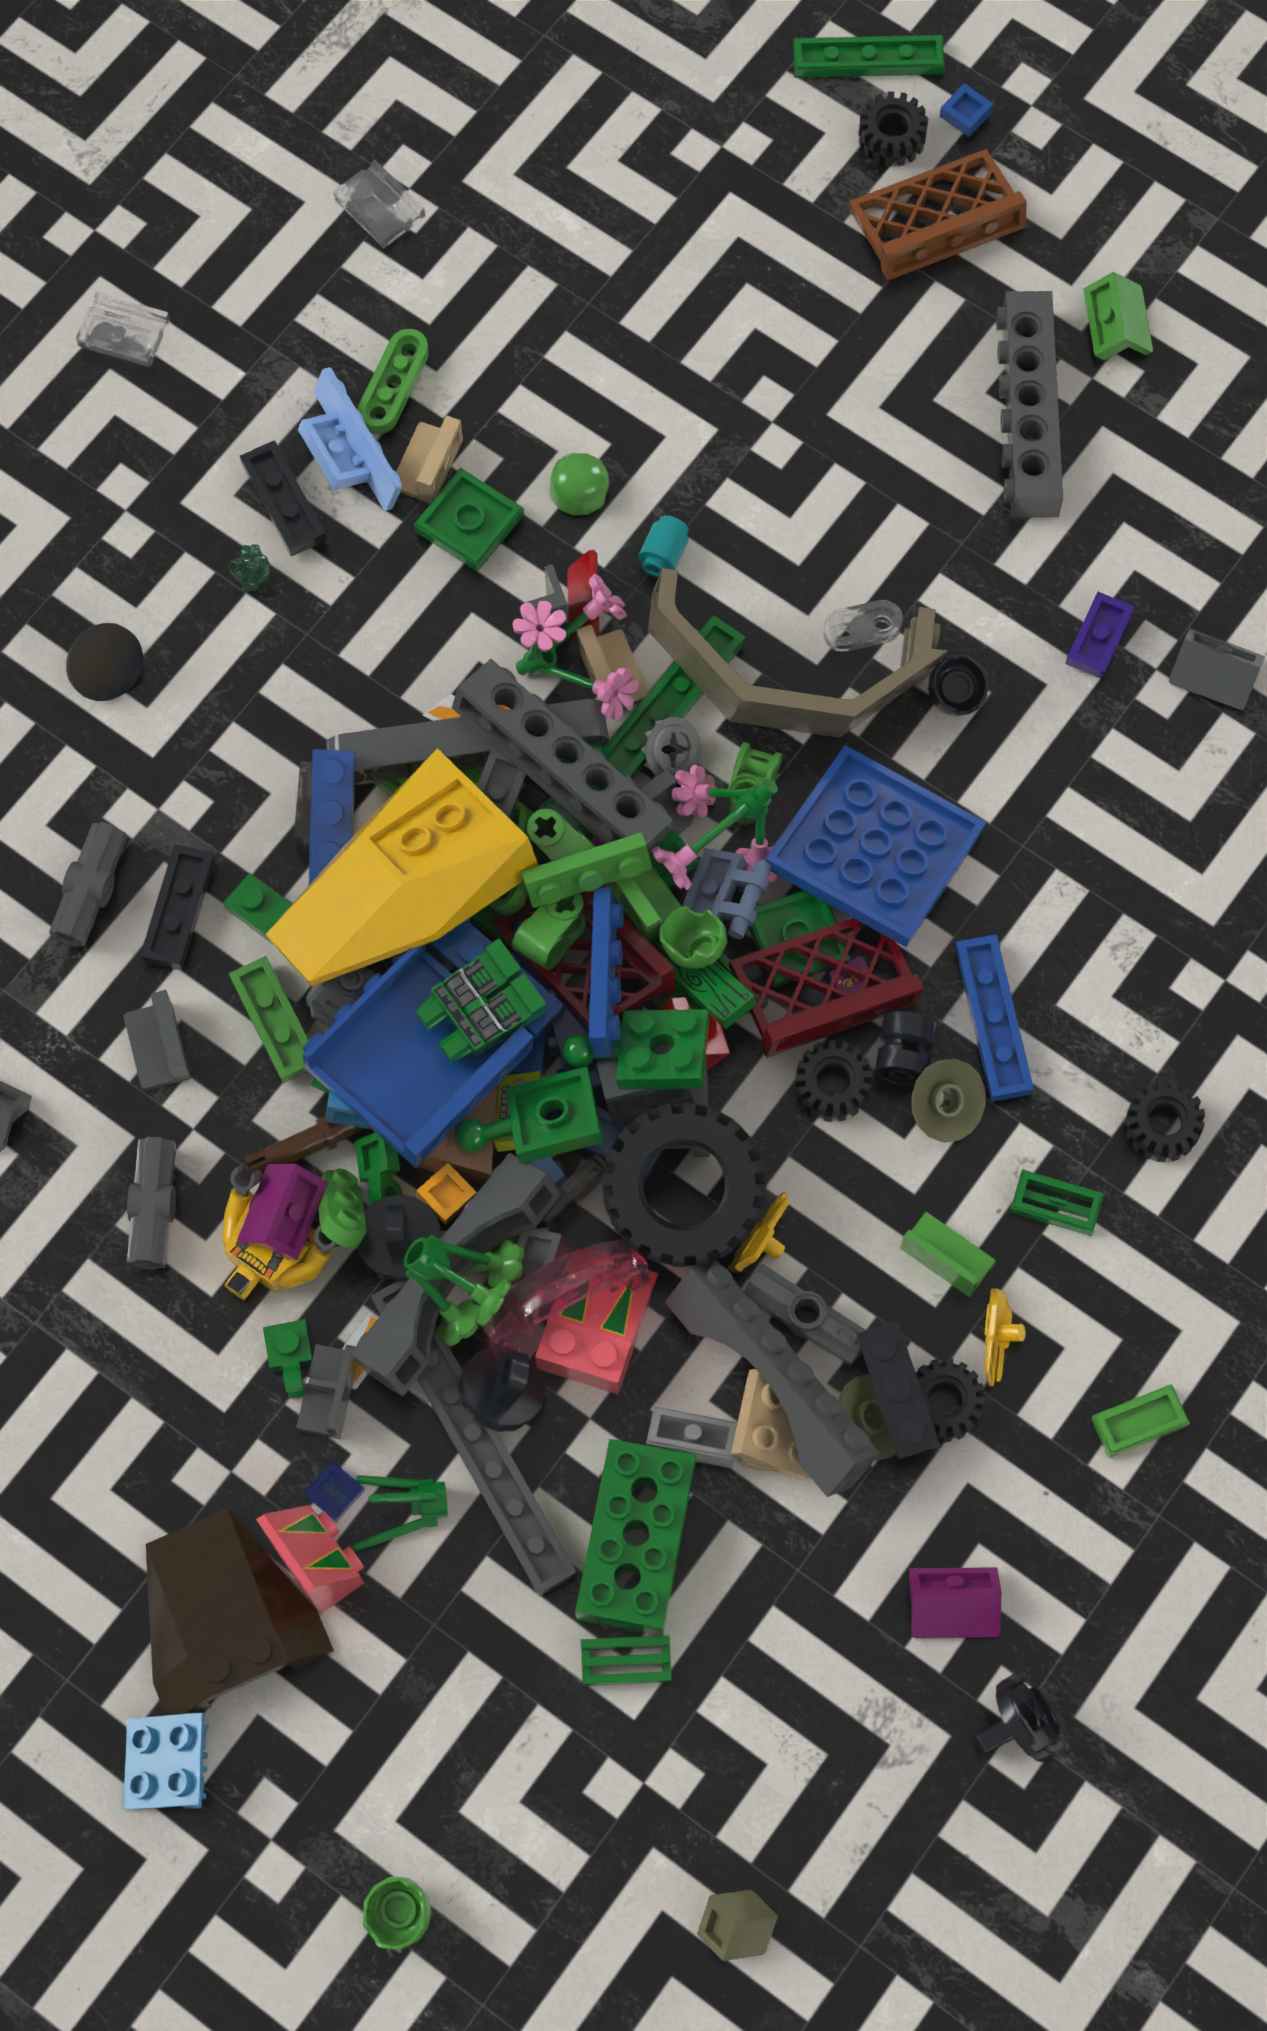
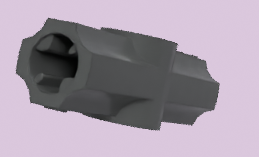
(88, 884)
(151, 1203)
(783, 1298)

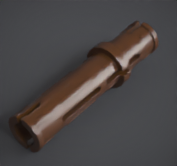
(300, 1145)

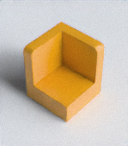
(446, 1193)

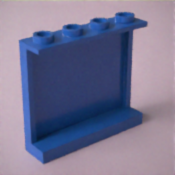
(392, 1067)

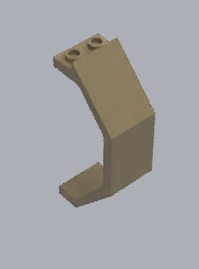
(777, 707)

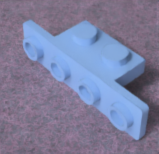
(345, 444)

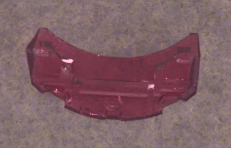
(560, 1286)

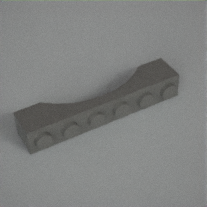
(506, 1205)
(825, 1436)

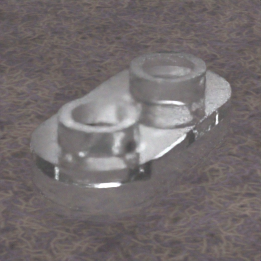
(860, 623)

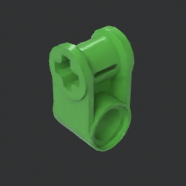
(752, 769)
(564, 843)
(551, 931)

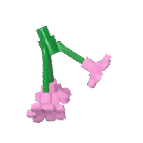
(543, 635)
(696, 794)

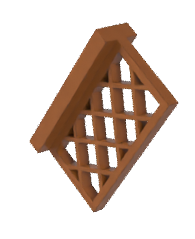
(951, 232)

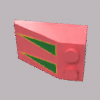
(595, 1336)
(313, 1554)

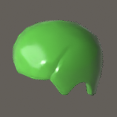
(579, 484)
(693, 938)
(396, 1913)

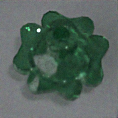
(250, 567)

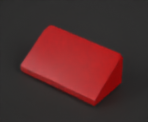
(580, 590)

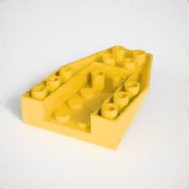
(405, 876)

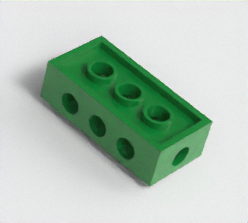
(617, 1513)

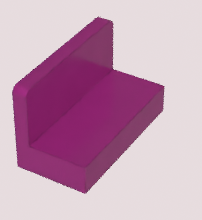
(283, 1210)
(955, 1602)

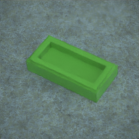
(1140, 1421)

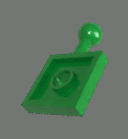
(640, 1034)
(528, 1107)

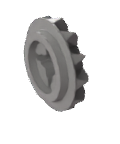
(677, 732)

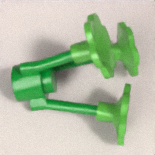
(428, 1261)

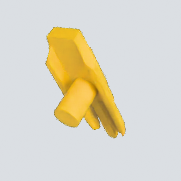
(761, 1237)
(999, 1333)

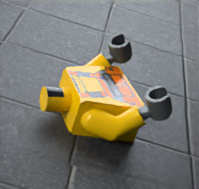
(258, 1263)

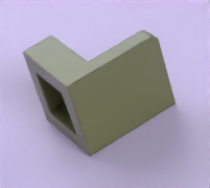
(737, 1925)

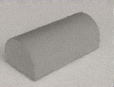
(693, 1434)

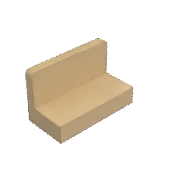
(429, 458)
(608, 654)

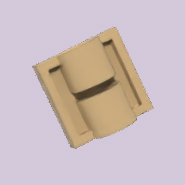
(764, 1431)

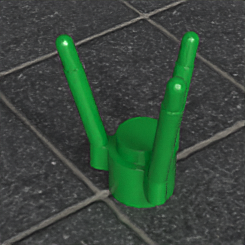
(426, 1500)

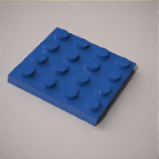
(875, 845)

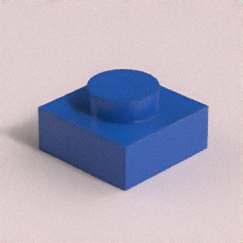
(966, 110)

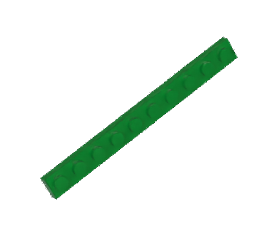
(671, 696)

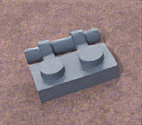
(716, 883)

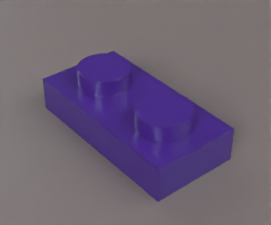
(1099, 635)

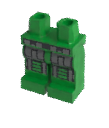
(482, 1003)

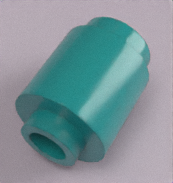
(663, 545)

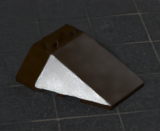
(222, 1614)

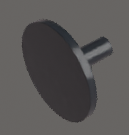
(104, 662)

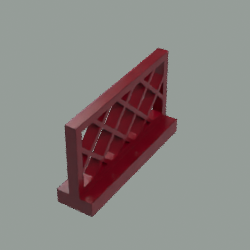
(639, 957)
(831, 1016)

